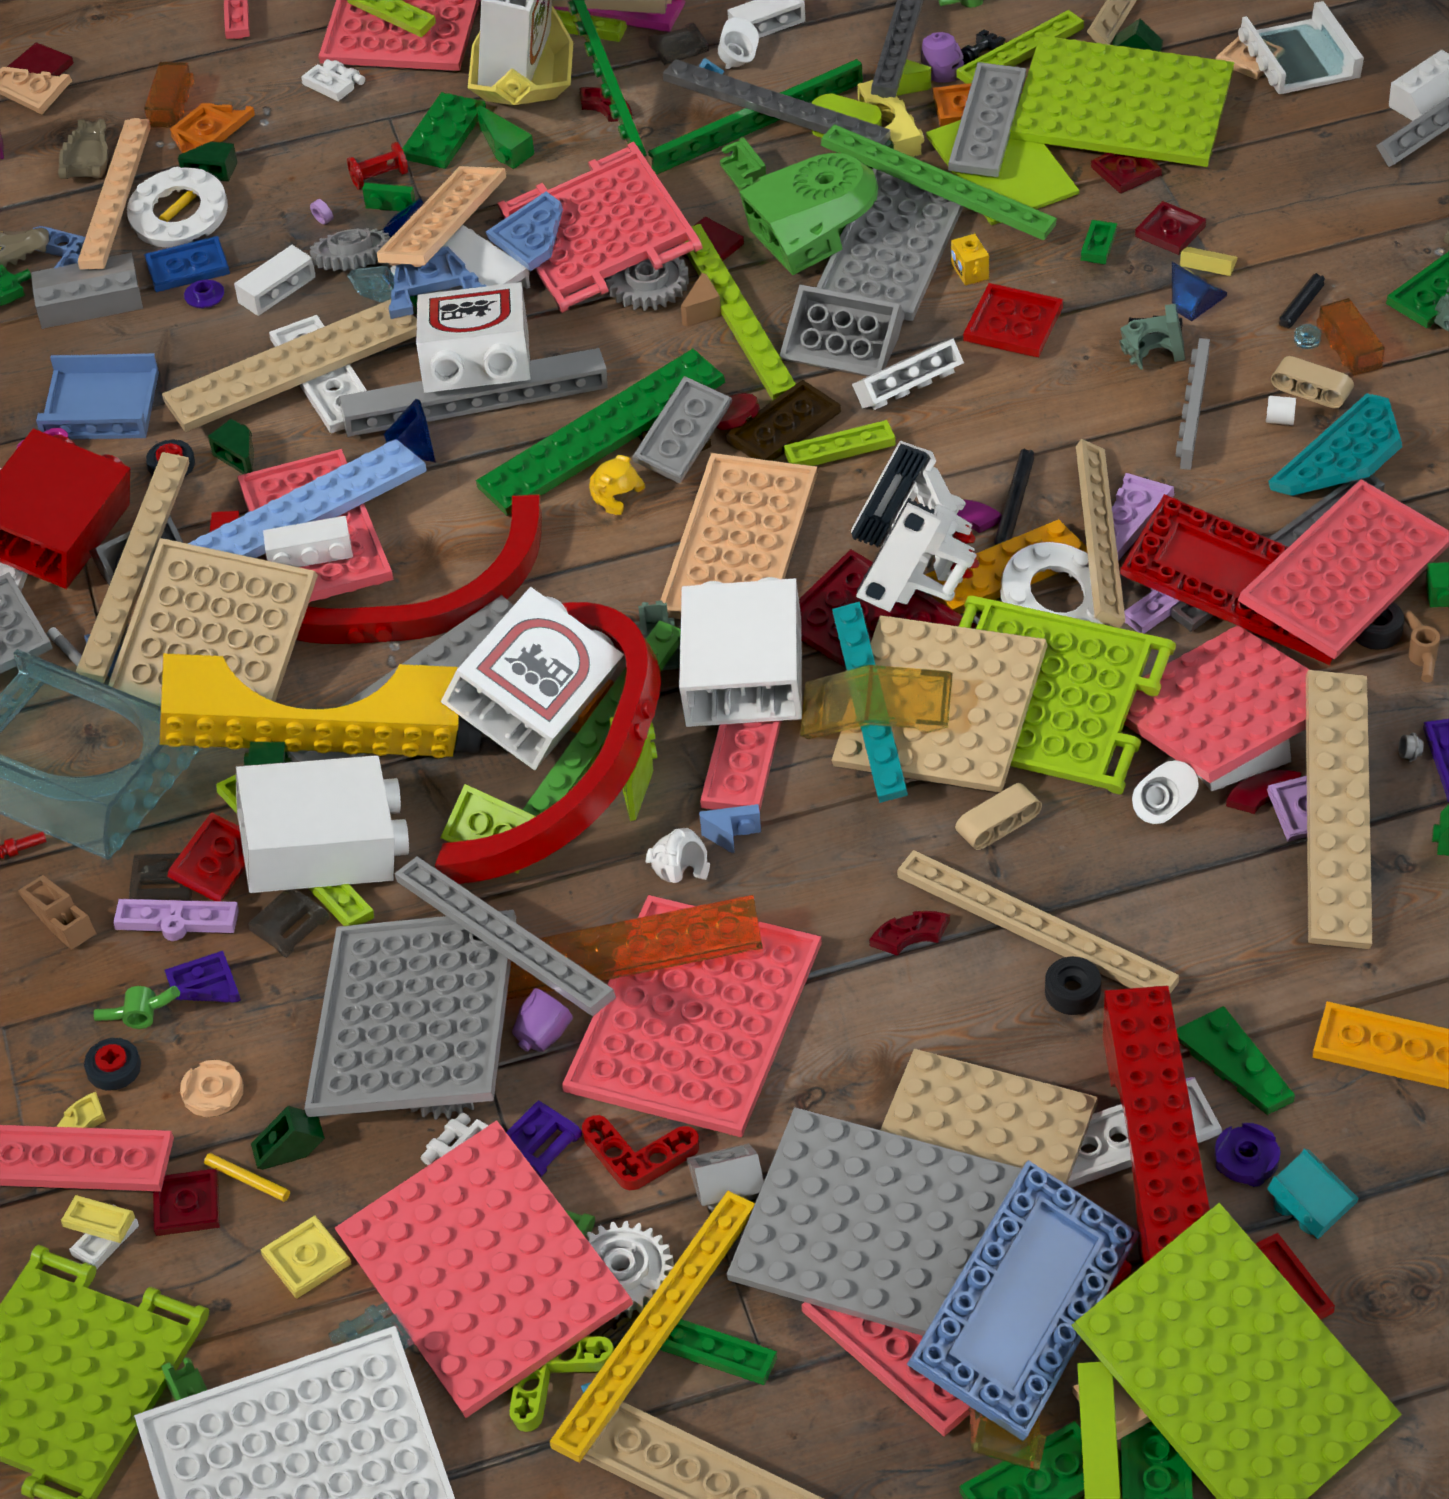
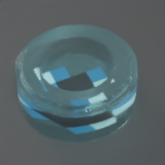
(1307, 336)

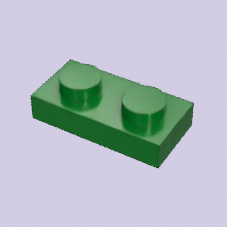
(387, 196)
(1098, 241)

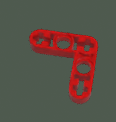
(638, 1161)

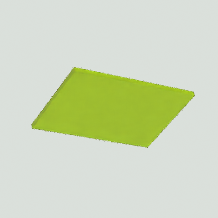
(1026, 174)

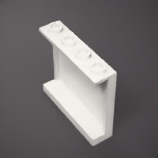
(485, 260)

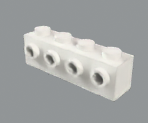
(908, 373)

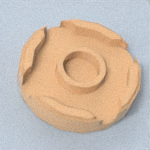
(211, 1088)

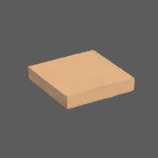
(1243, 62)

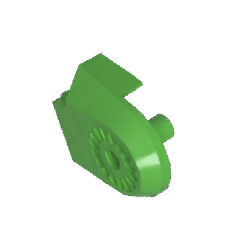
(807, 206)

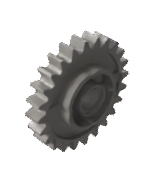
(348, 249)
(649, 287)

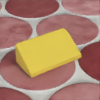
(1208, 261)

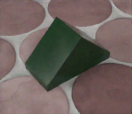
(1138, 36)

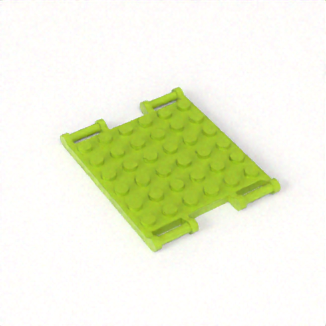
(1079, 691)
(79, 1373)

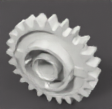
(641, 1256)

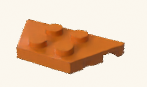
(208, 124)

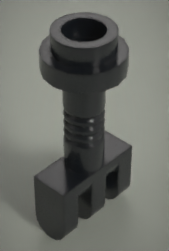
(984, 40)

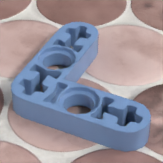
(69, 252)

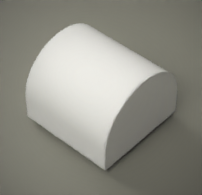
(1281, 410)

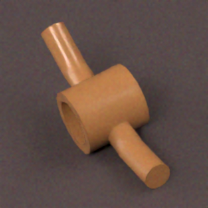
(1423, 646)

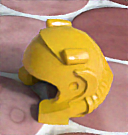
(614, 478)

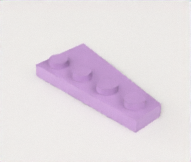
(1134, 507)

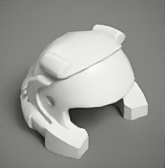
(677, 852)

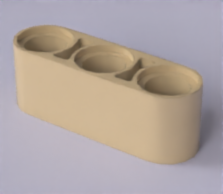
(1312, 382)
(998, 816)

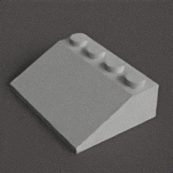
(78, 295)
(841, 331)

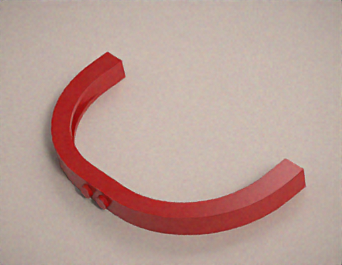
(435, 615)
(572, 814)

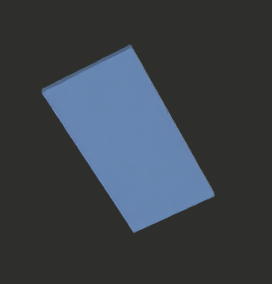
(1012, 1307)

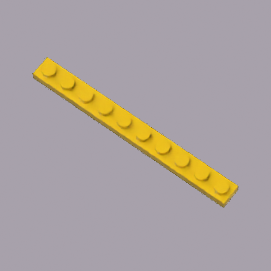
(652, 1327)

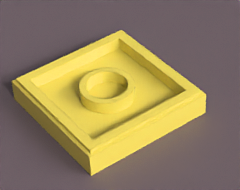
(305, 1257)

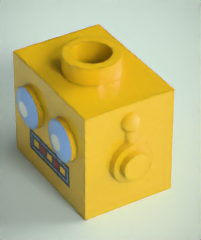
(970, 259)

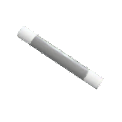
(64, 645)

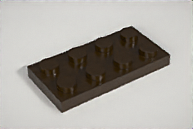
(784, 422)

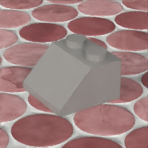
(726, 1170)

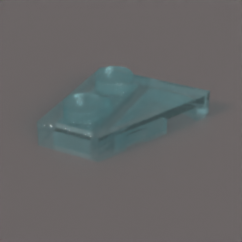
(373, 282)

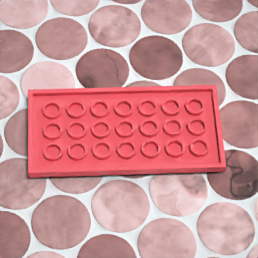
(368, 562)
(1346, 568)

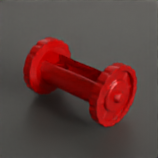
(377, 165)

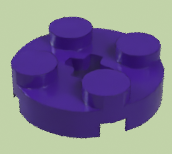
(1247, 1169)

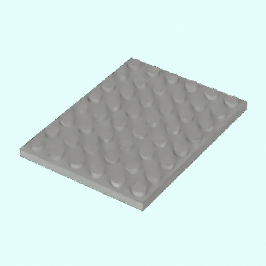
(408, 1018)
(867, 1220)

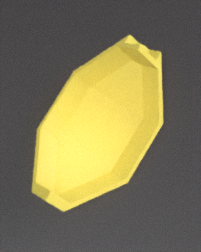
(549, 79)

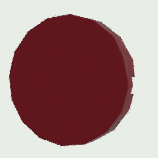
(742, 407)

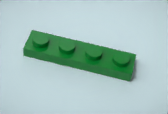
(720, 1351)

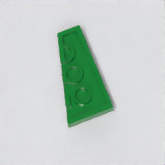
(1234, 1057)

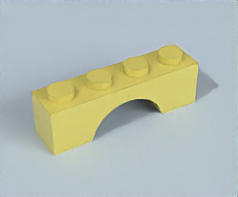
(902, 127)

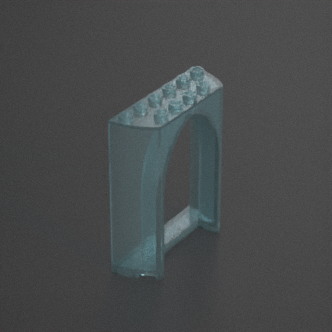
(95, 809)

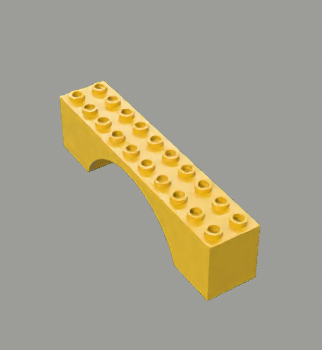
(213, 708)

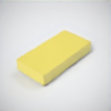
(98, 1219)

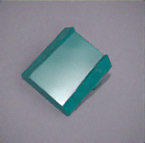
(1311, 1194)

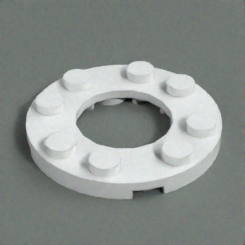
(171, 234)
(1043, 556)

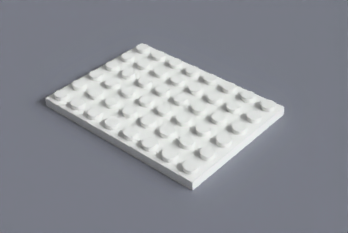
(302, 1430)

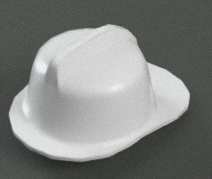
(738, 42)
(1165, 792)

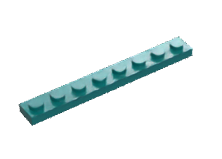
(878, 739)

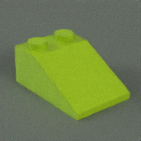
(639, 780)

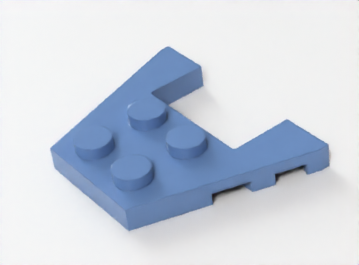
(440, 273)

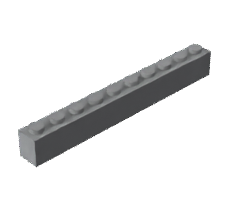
(549, 376)

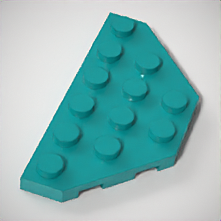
(1345, 451)

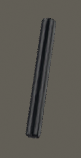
(1015, 496)

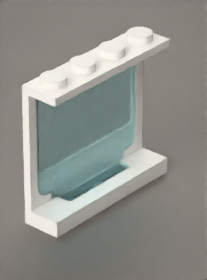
(1312, 53)

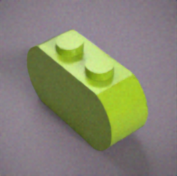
(850, 107)

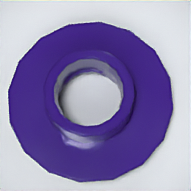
(196, 299)

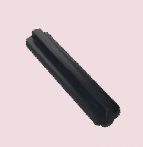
(1301, 301)

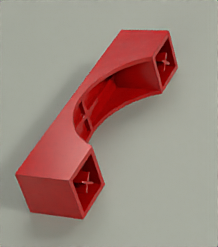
(1157, 1111)

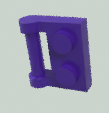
(536, 1128)

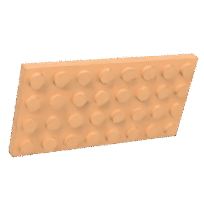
(740, 524)

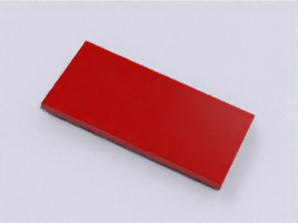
(1208, 566)

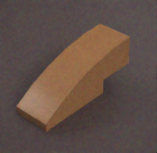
(58, 912)

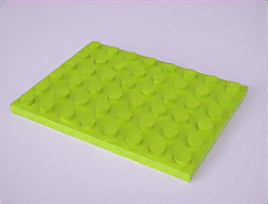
(1122, 100)
(1235, 1366)

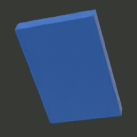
(187, 264)

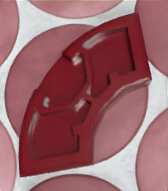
(593, 99)
(1252, 791)
(910, 929)

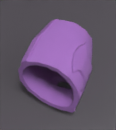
(940, 54)
(540, 1021)

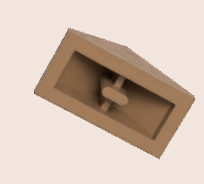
(701, 302)

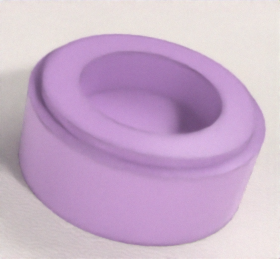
(321, 211)

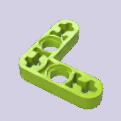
(537, 1397)

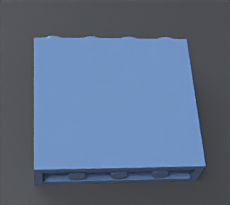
(101, 395)

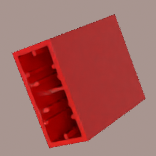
(58, 505)

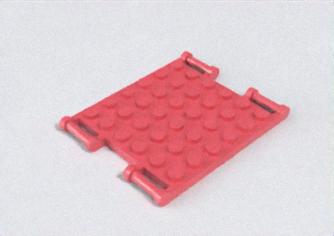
(609, 224)

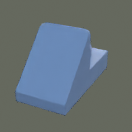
(723, 824)

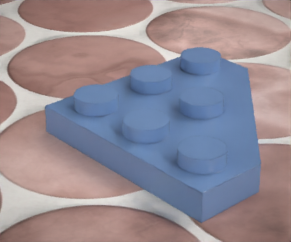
(530, 231)

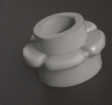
(1410, 747)

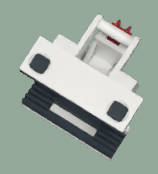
(913, 532)

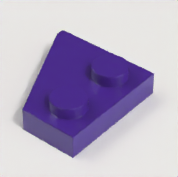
(204, 979)

